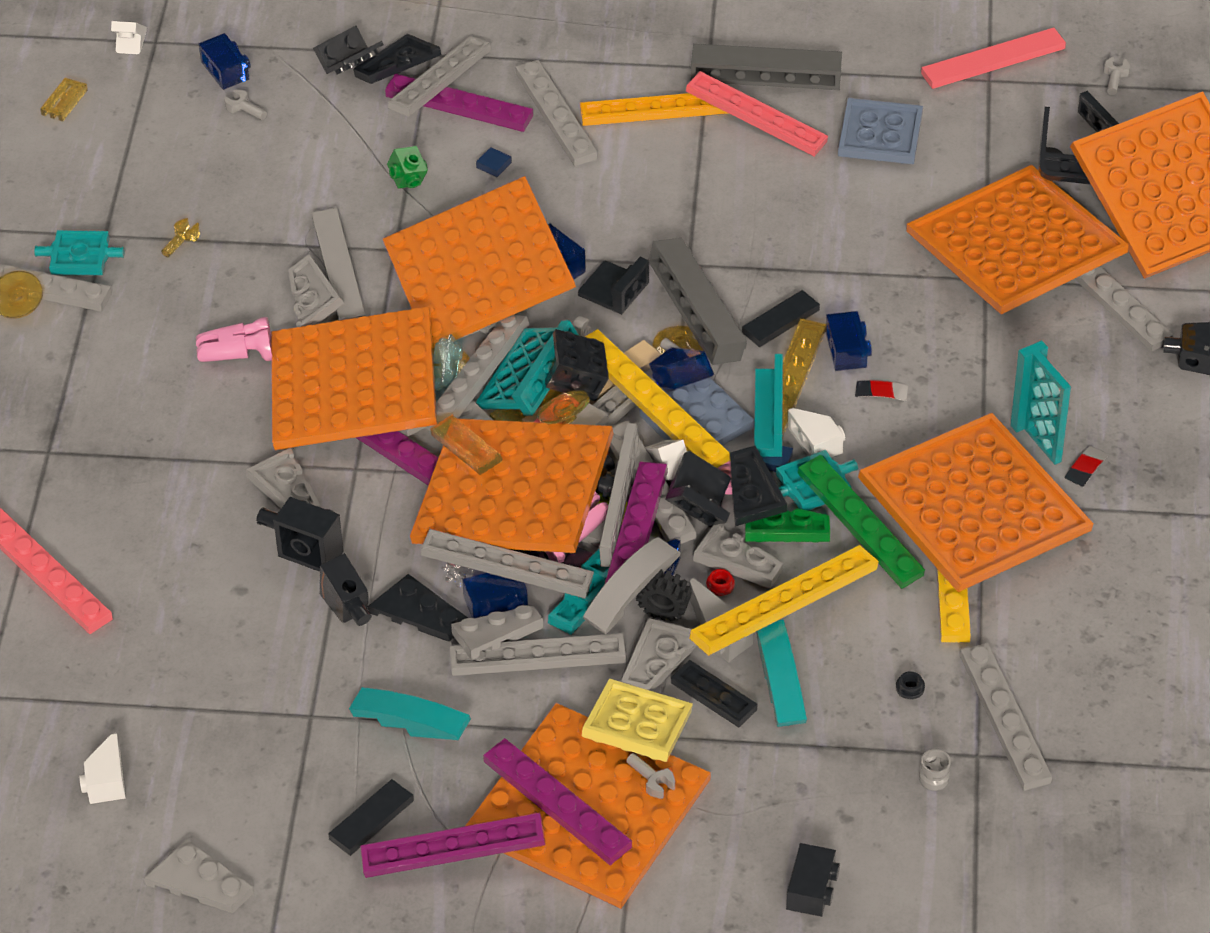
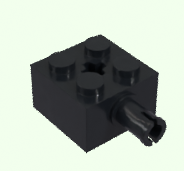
(304, 532)

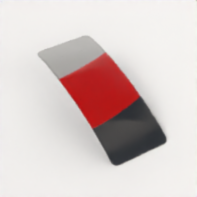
(881, 389)
(1085, 466)

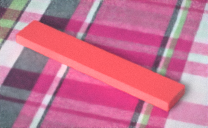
(993, 58)
(757, 113)

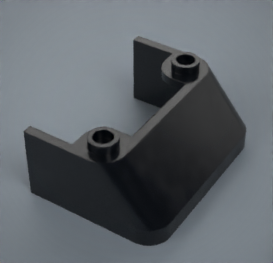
(1055, 164)

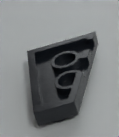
(395, 58)
(753, 487)
(419, 606)

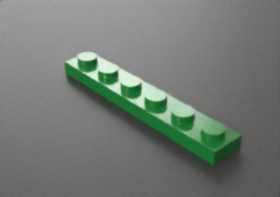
(861, 521)

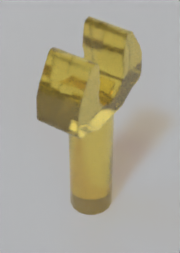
(182, 234)

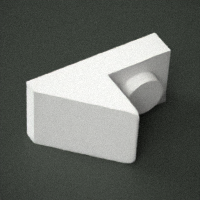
(129, 36)

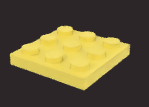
(637, 720)

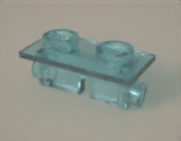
(448, 354)

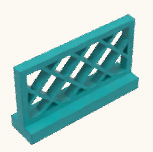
(532, 389)
(1039, 400)

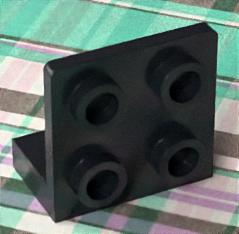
(345, 51)
(616, 286)
(578, 365)
(699, 490)

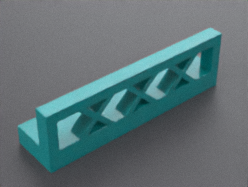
(769, 409)

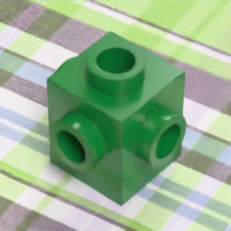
(407, 167)

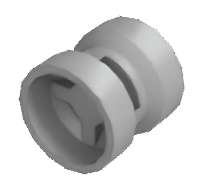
(935, 769)

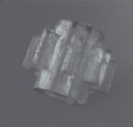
(451, 571)

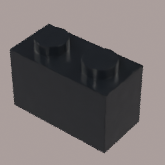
(811, 880)

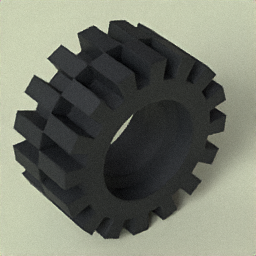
(665, 596)

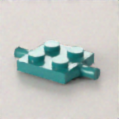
(79, 252)
(798, 489)

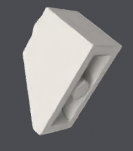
(816, 432)
(669, 453)
(104, 773)

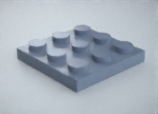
(880, 131)
(711, 409)

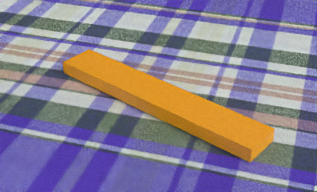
(645, 109)

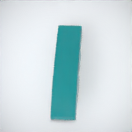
(570, 612)
(781, 674)
(417, 715)

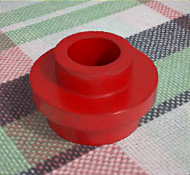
(720, 582)

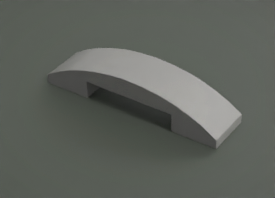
(628, 582)

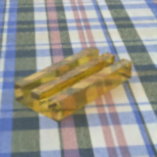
(67, 101)

